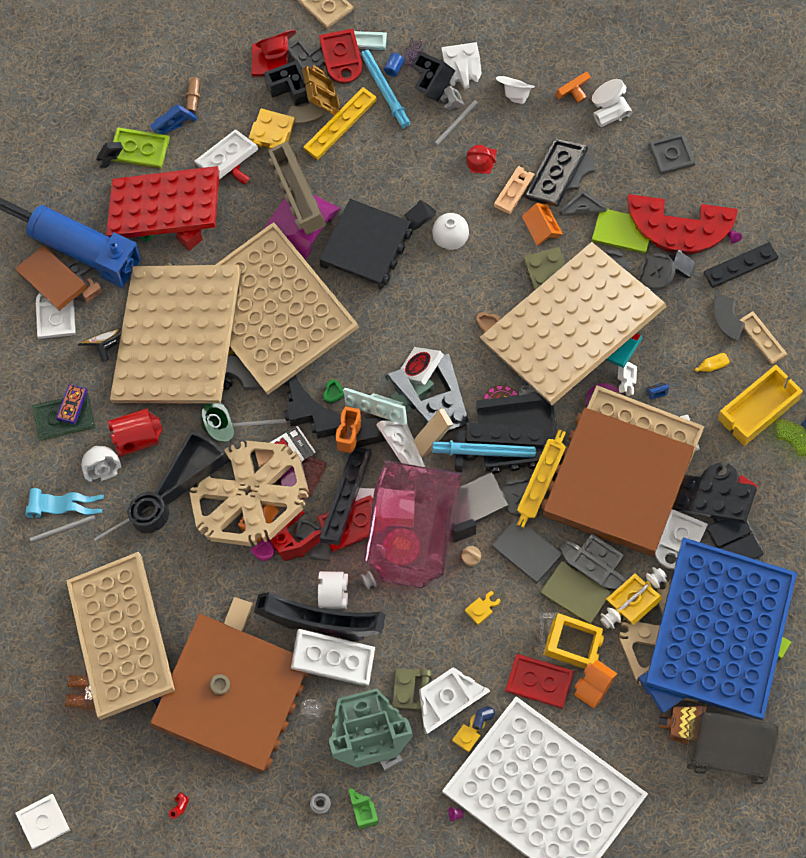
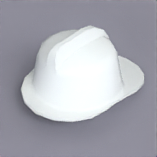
(514, 89)

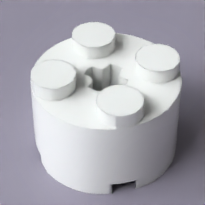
(331, 590)

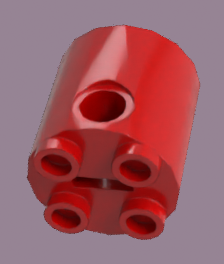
(135, 432)

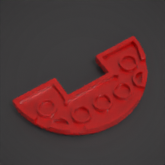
(680, 233)

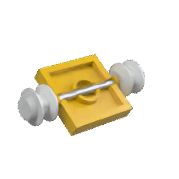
(634, 598)

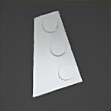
(401, 442)

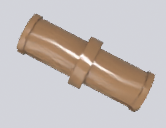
(193, 94)

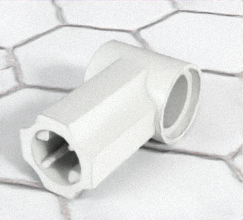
(615, 112)

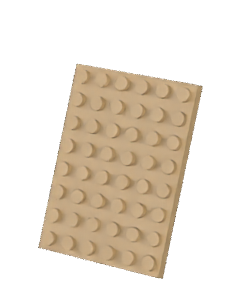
(281, 310)
(572, 322)
(176, 334)

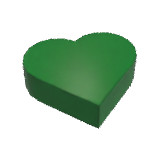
(333, 392)

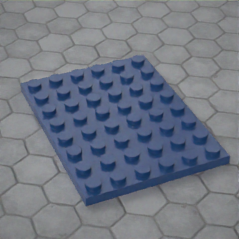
(721, 629)

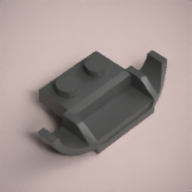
(595, 560)

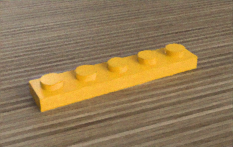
(340, 123)

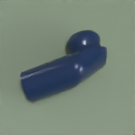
(481, 715)

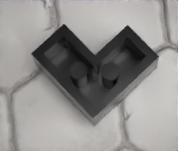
(434, 77)
(287, 79)

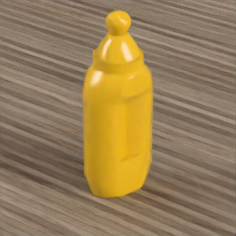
(713, 363)

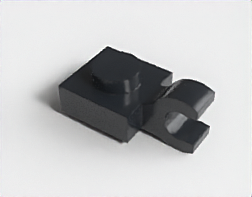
(108, 152)

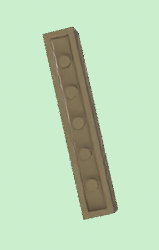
(297, 189)

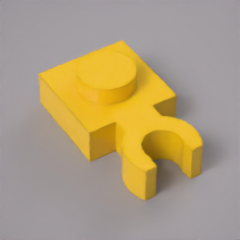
(480, 610)
(467, 736)

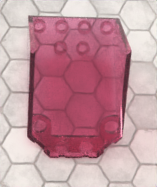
(412, 523)

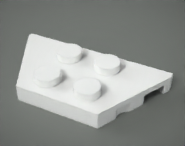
(447, 697)

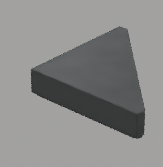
(582, 204)

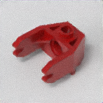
(287, 546)

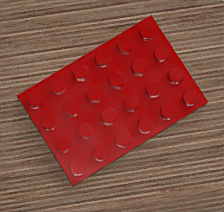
(164, 202)

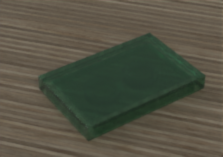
(50, 427)

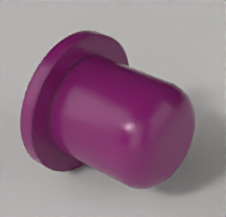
(734, 236)
(454, 814)

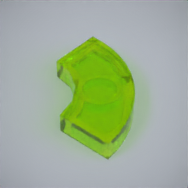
(793, 434)

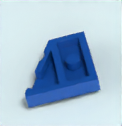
(172, 119)

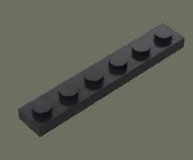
(345, 496)

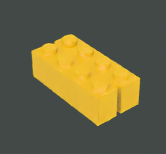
(759, 405)

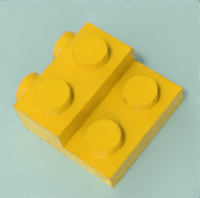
(271, 129)

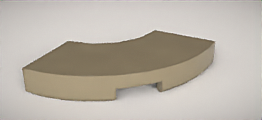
(306, 114)

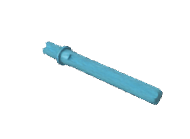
(397, 110)
(483, 449)

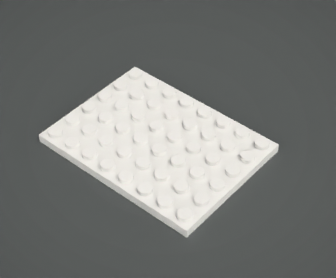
(543, 789)

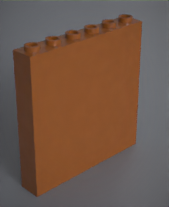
(617, 481)
(254, 710)

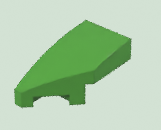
(363, 810)

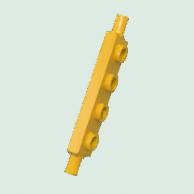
(541, 478)

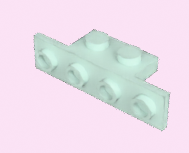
(376, 405)

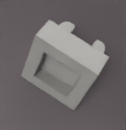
(454, 98)

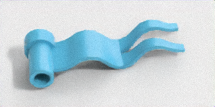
(58, 504)

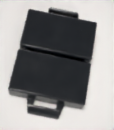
(731, 535)

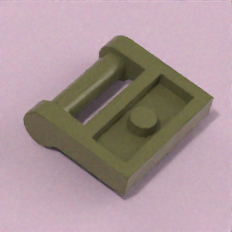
(405, 687)

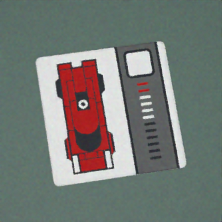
(297, 442)

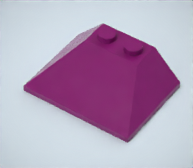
(286, 223)

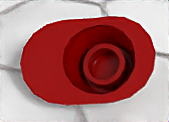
(275, 46)
(481, 159)

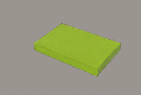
(141, 147)
(619, 231)

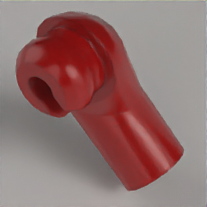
(240, 176)
(177, 811)

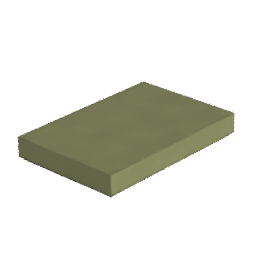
(575, 593)

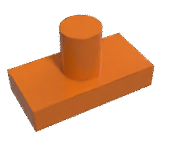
(574, 88)

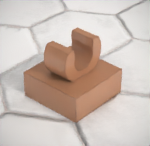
(92, 291)

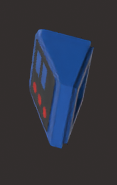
(657, 390)

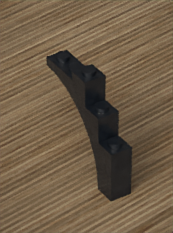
(323, 422)
(318, 620)

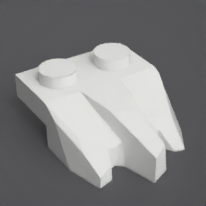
(465, 61)

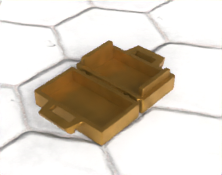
(320, 89)

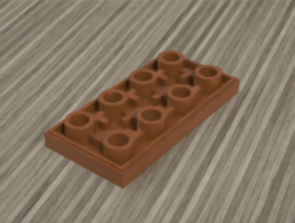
(51, 278)

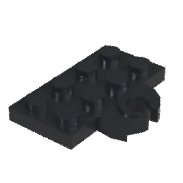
(716, 495)

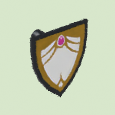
(103, 342)

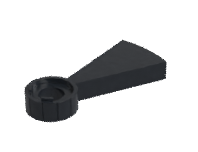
(193, 463)

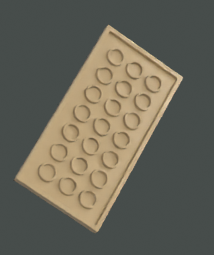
(120, 636)

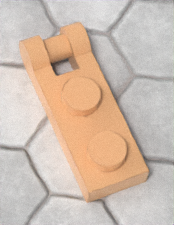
(514, 190)

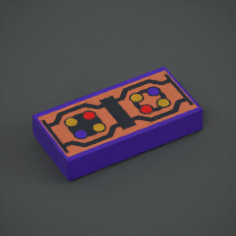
(72, 404)

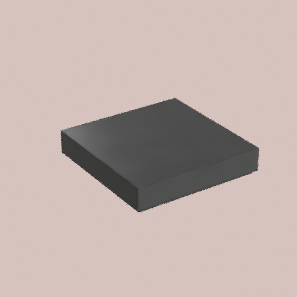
(671, 153)

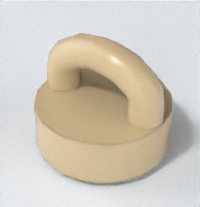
(471, 556)

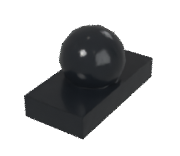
(459, 457)

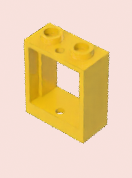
(551, 645)

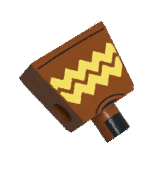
(679, 722)

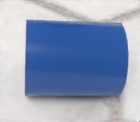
(394, 64)

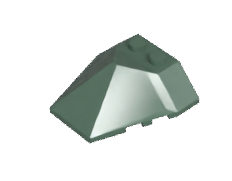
(367, 729)

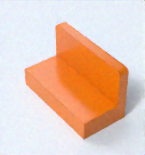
(541, 223)

